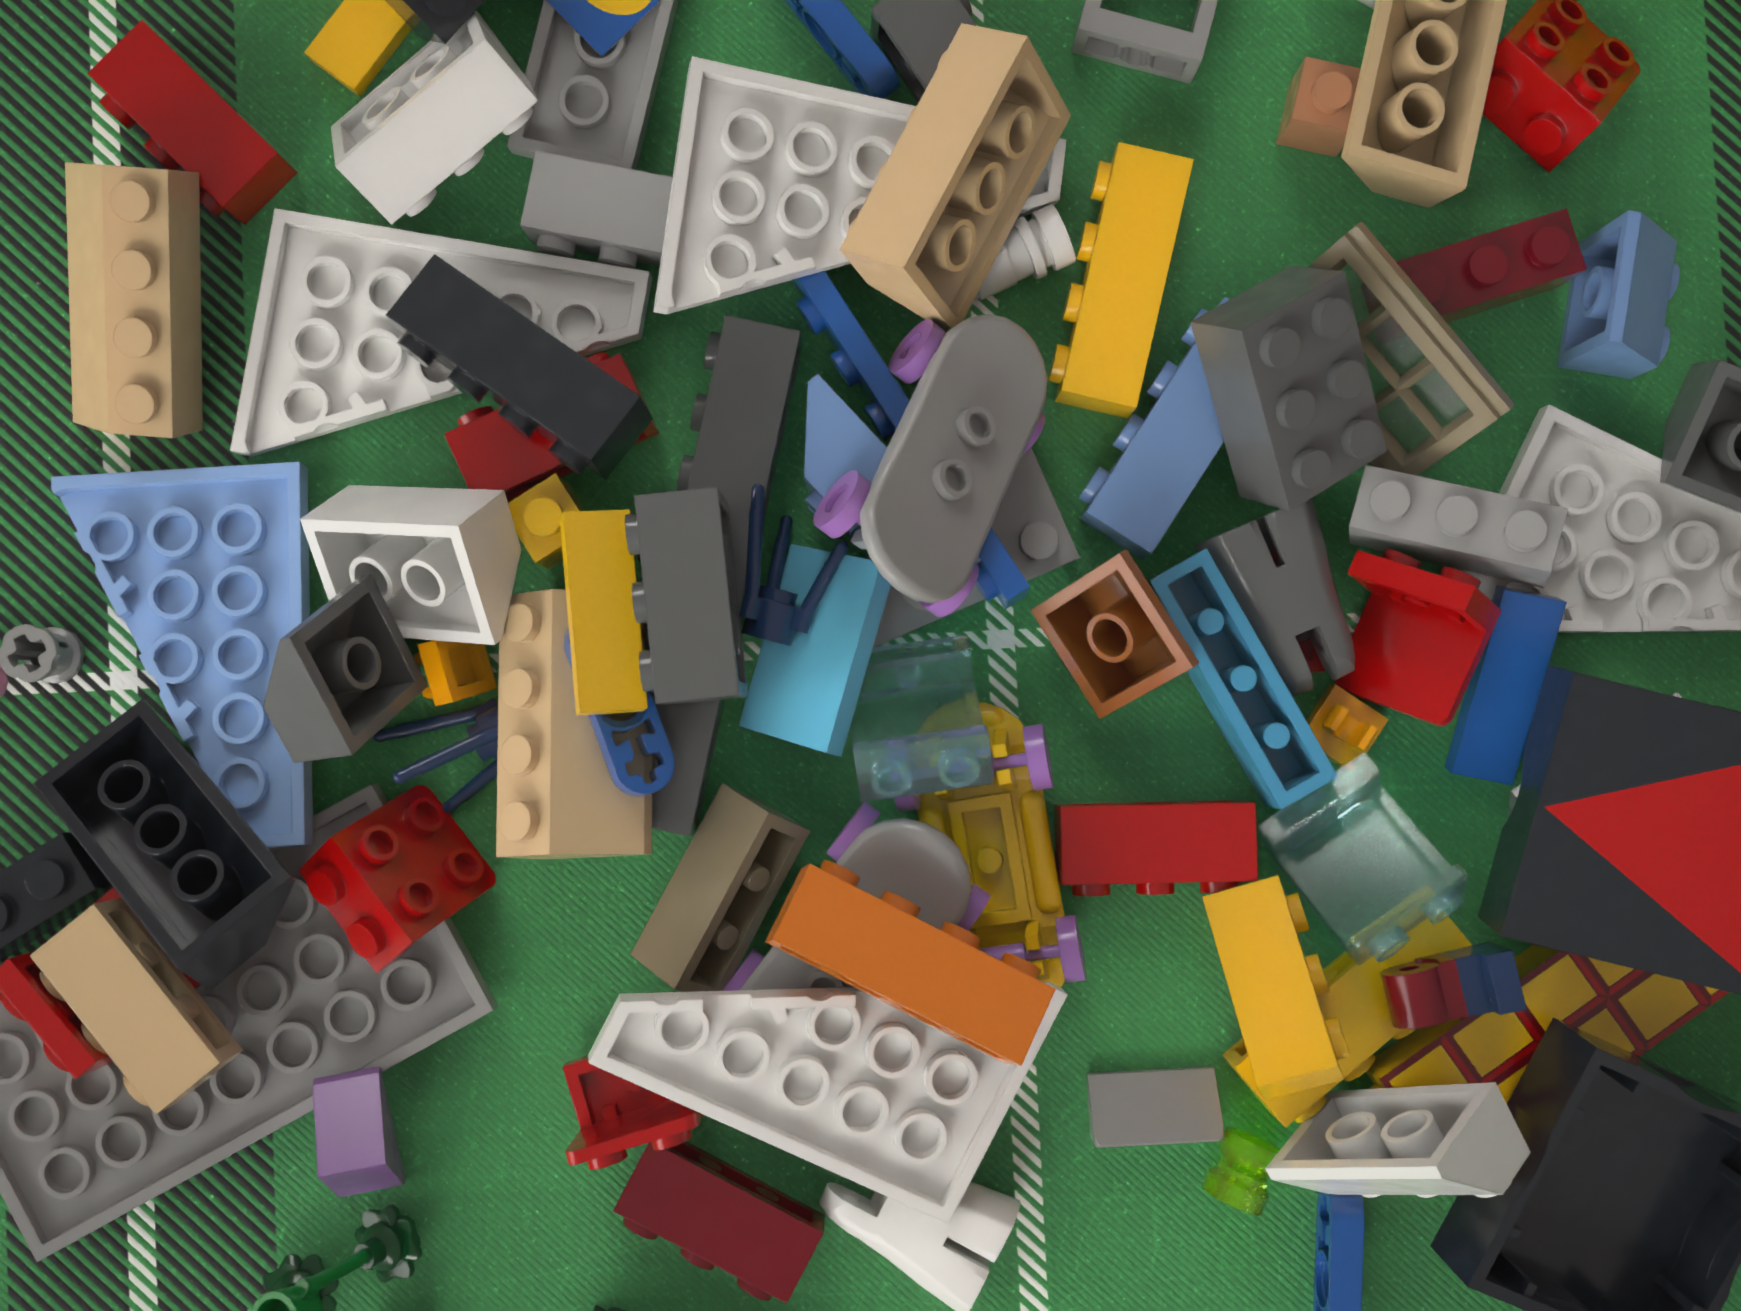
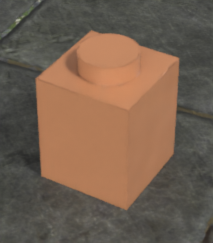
(1318, 107)

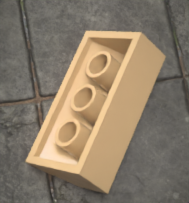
(1422, 96)
(958, 175)
(134, 299)
(550, 767)

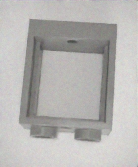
(1144, 43)

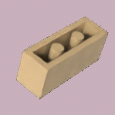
(135, 1004)

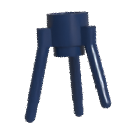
(768, 609)
(482, 738)

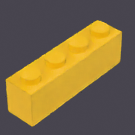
(1122, 279)
(1363, 1013)

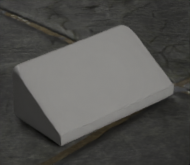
(1154, 1107)

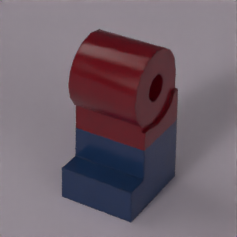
(1453, 986)

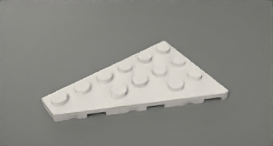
(775, 180)
(332, 357)
(1629, 545)
(825, 1080)

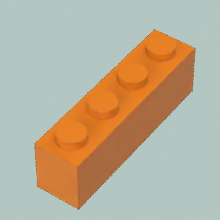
(911, 963)

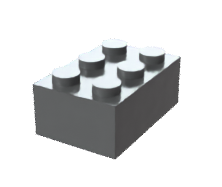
(1290, 386)
(687, 596)

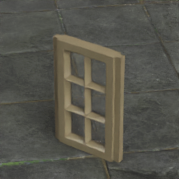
(1420, 372)

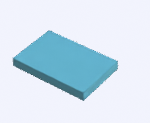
(813, 686)

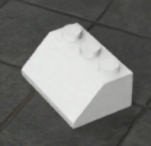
(431, 119)
(434, 553)
(1406, 1143)

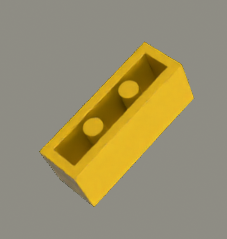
(1275, 987)

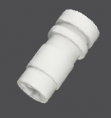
(1030, 251)

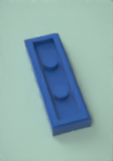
(1505, 687)

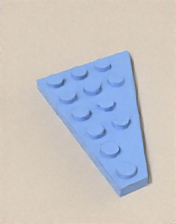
(208, 584)

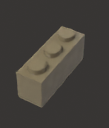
(719, 892)

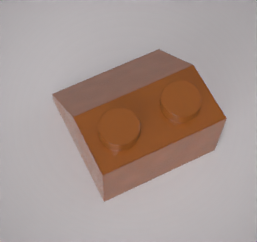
(1114, 635)

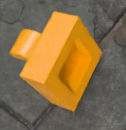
(454, 670)
(1344, 725)

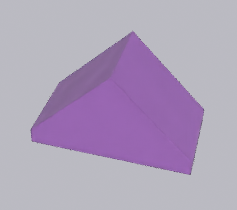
(355, 1133)

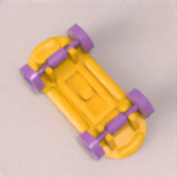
(1011, 850)

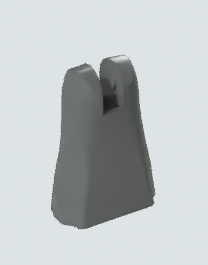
(1287, 591)

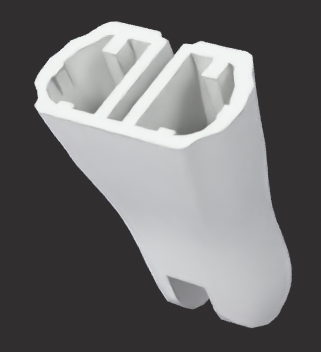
(937, 1255)

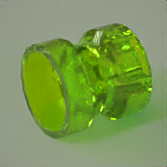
(1241, 1171)

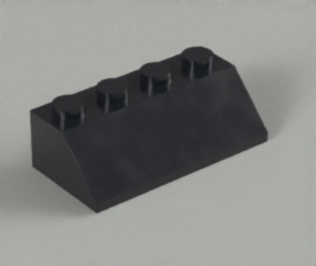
(170, 844)

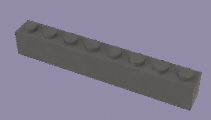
(735, 448)

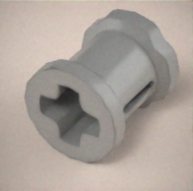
(43, 662)

